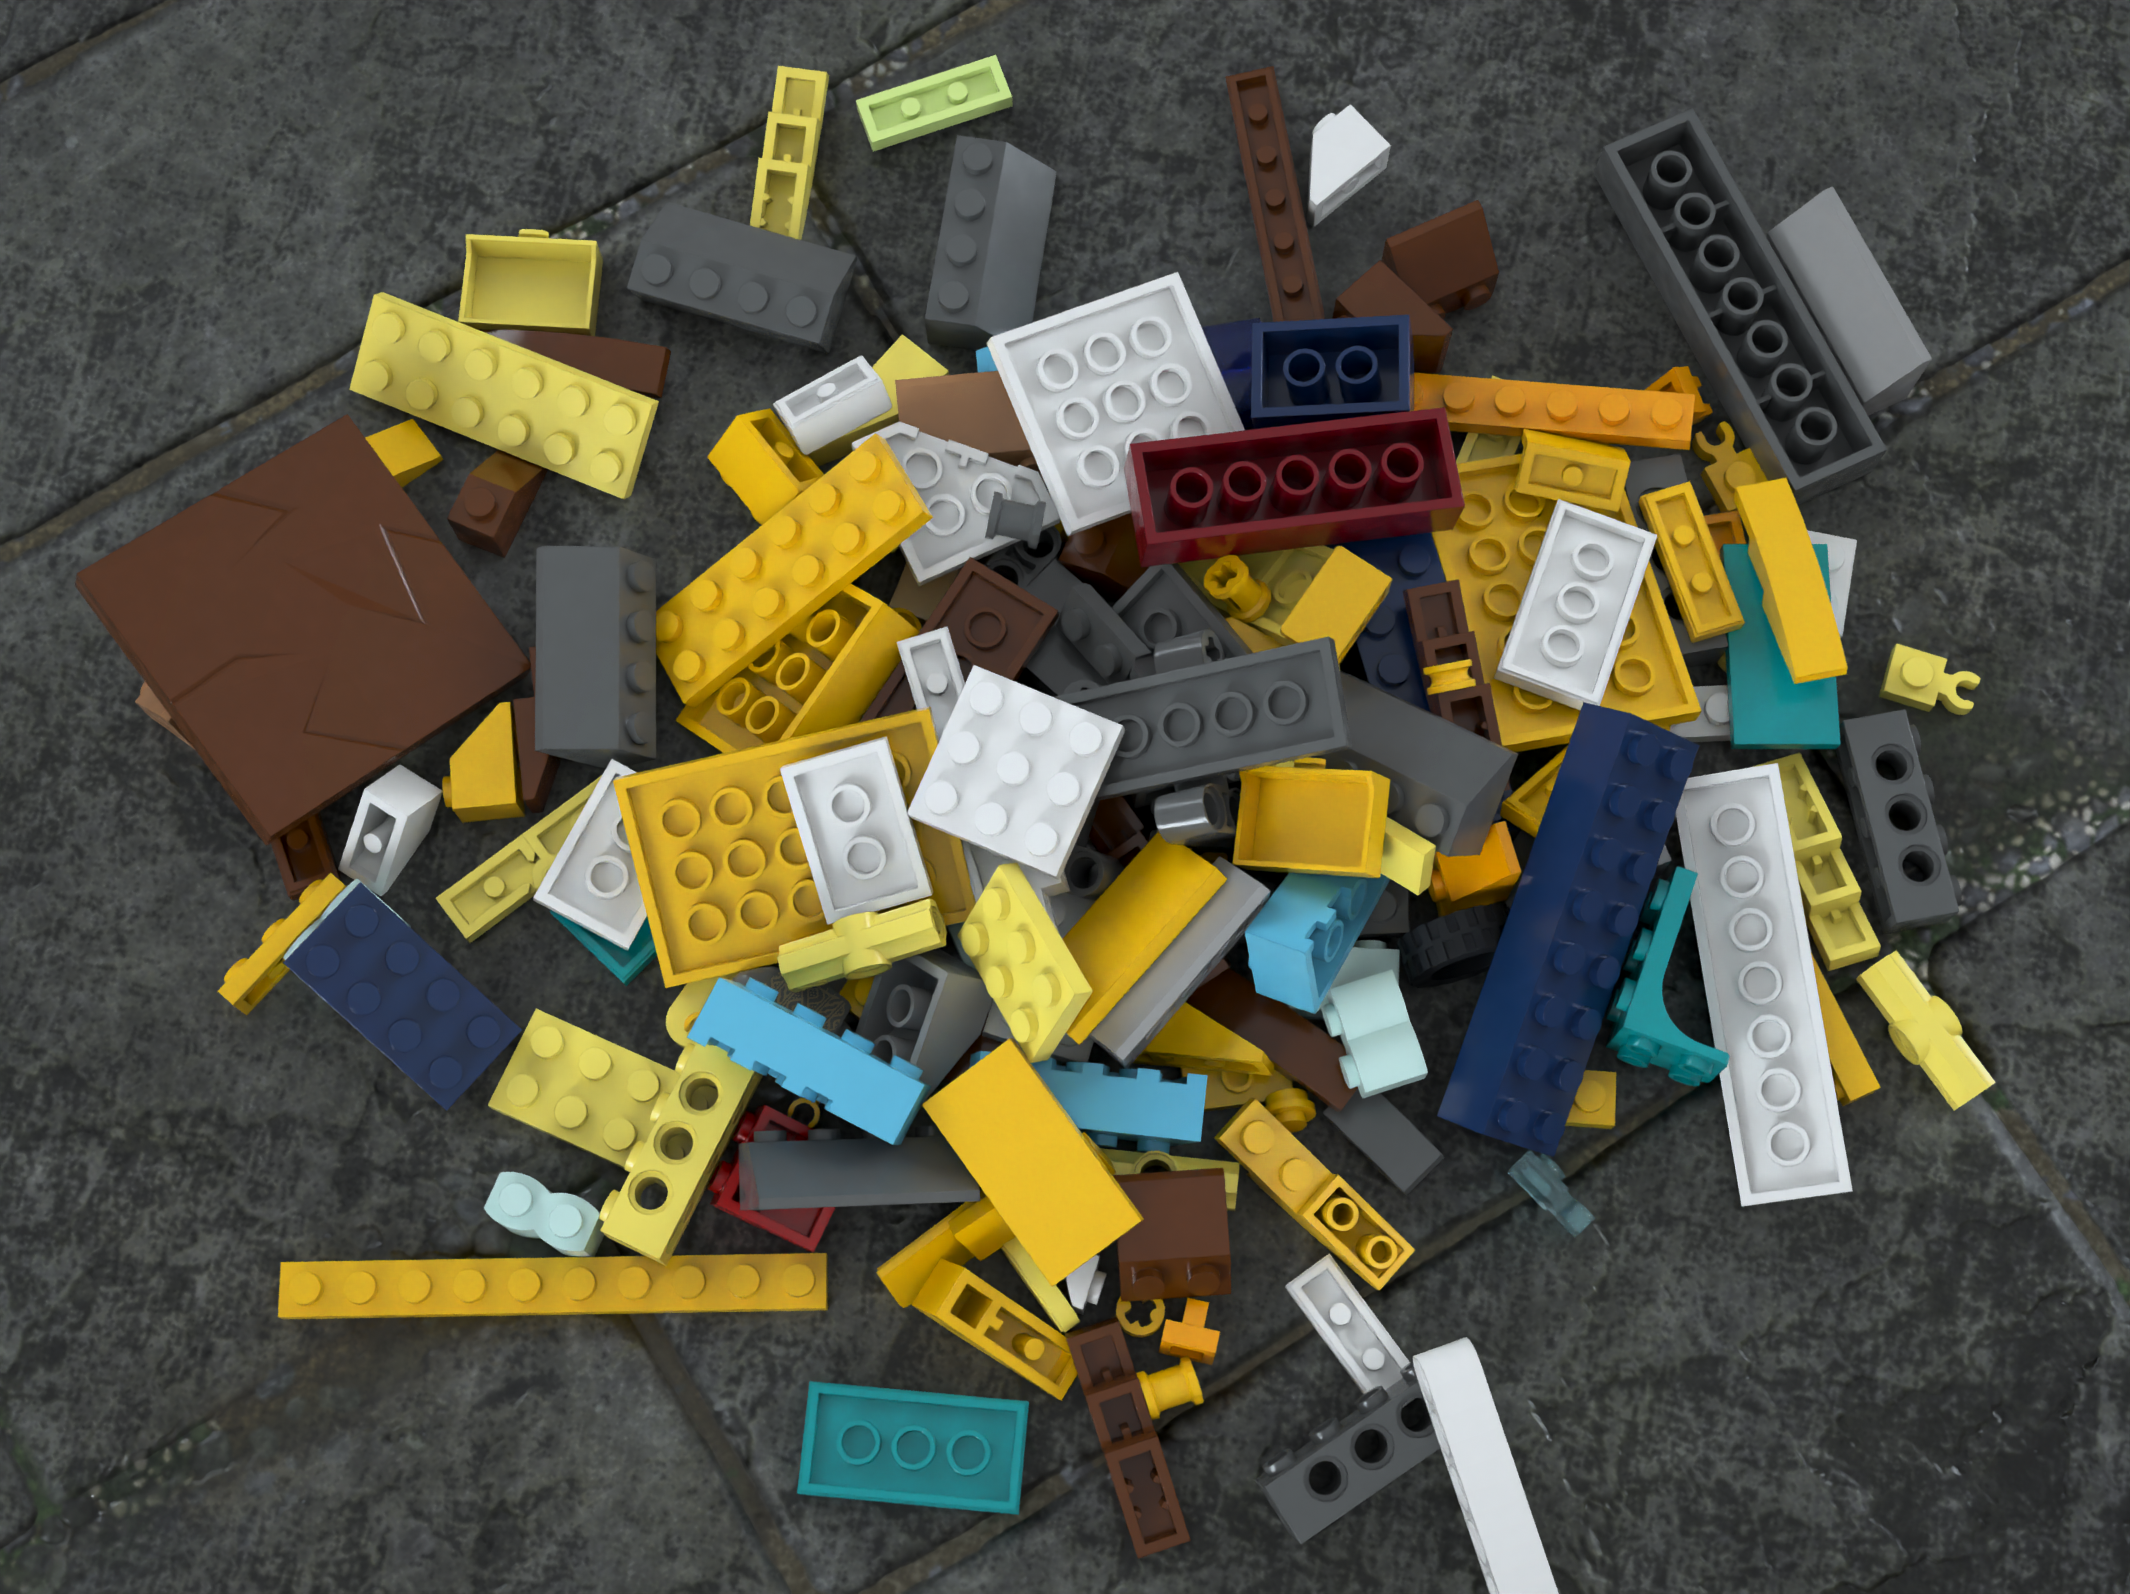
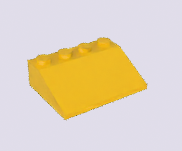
(809, 679)

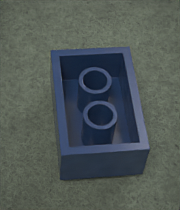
(1331, 369)

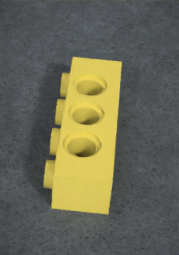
(660, 1229)

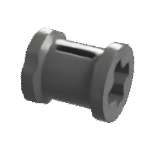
(1015, 520)

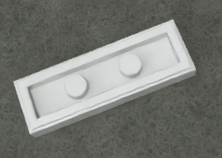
(1348, 1326)

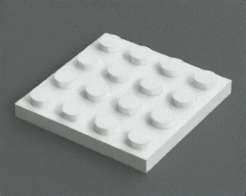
(1106, 380)

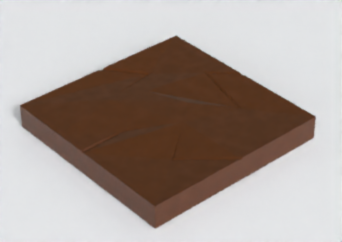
(303, 627)

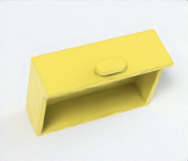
(531, 283)

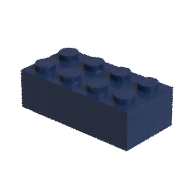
(402, 996)

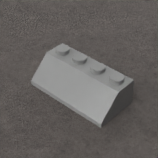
(1850, 301)
(1181, 966)

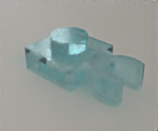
(1544, 1183)

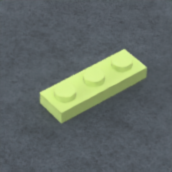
(934, 103)

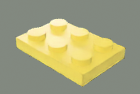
(1024, 963)

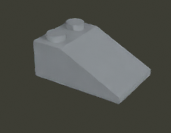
(925, 1012)

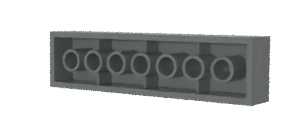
(1738, 307)

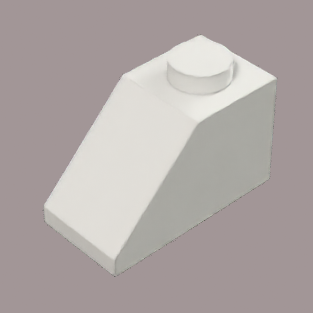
(1342, 161)
(389, 828)

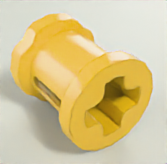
(1242, 594)
(1170, 1387)

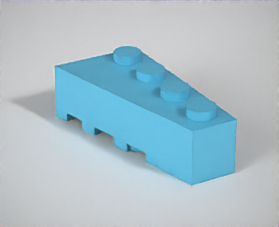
(1307, 934)
(811, 1059)
(1127, 1103)

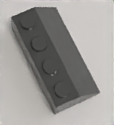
(989, 244)
(742, 276)
(595, 654)
(1440, 774)
(851, 1171)

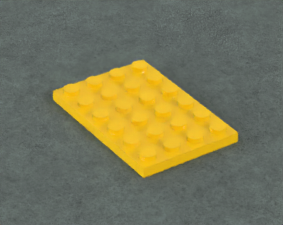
(1493, 559)
(727, 859)

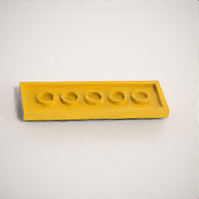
(787, 570)

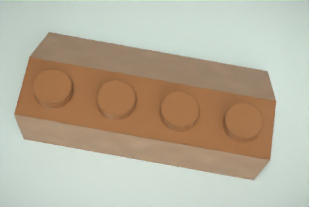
(966, 410)

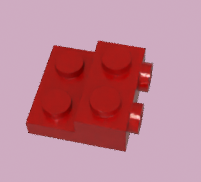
(797, 1225)

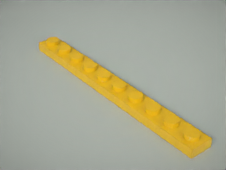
(553, 1286)

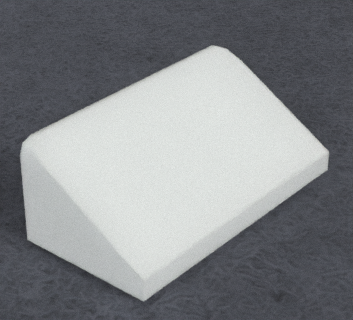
(833, 405)

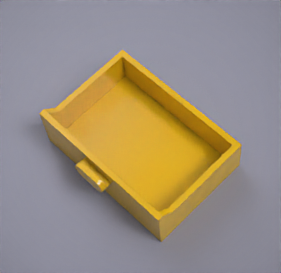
(1311, 820)

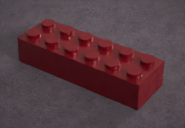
(1293, 486)

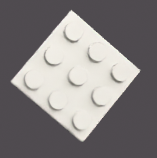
(1016, 772)

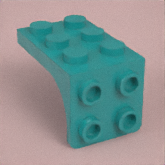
(1641, 1023)

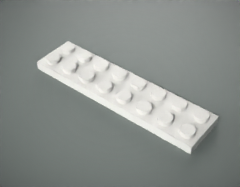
(1761, 987)

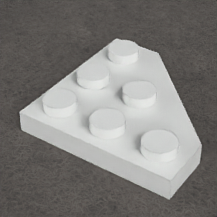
(959, 492)

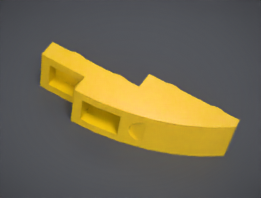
(1314, 1195)

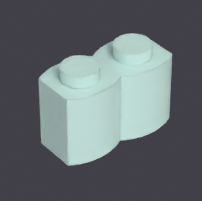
(1375, 1034)
(535, 1212)

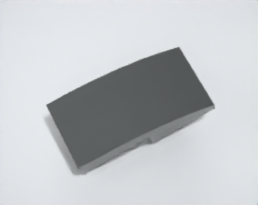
(1386, 1139)

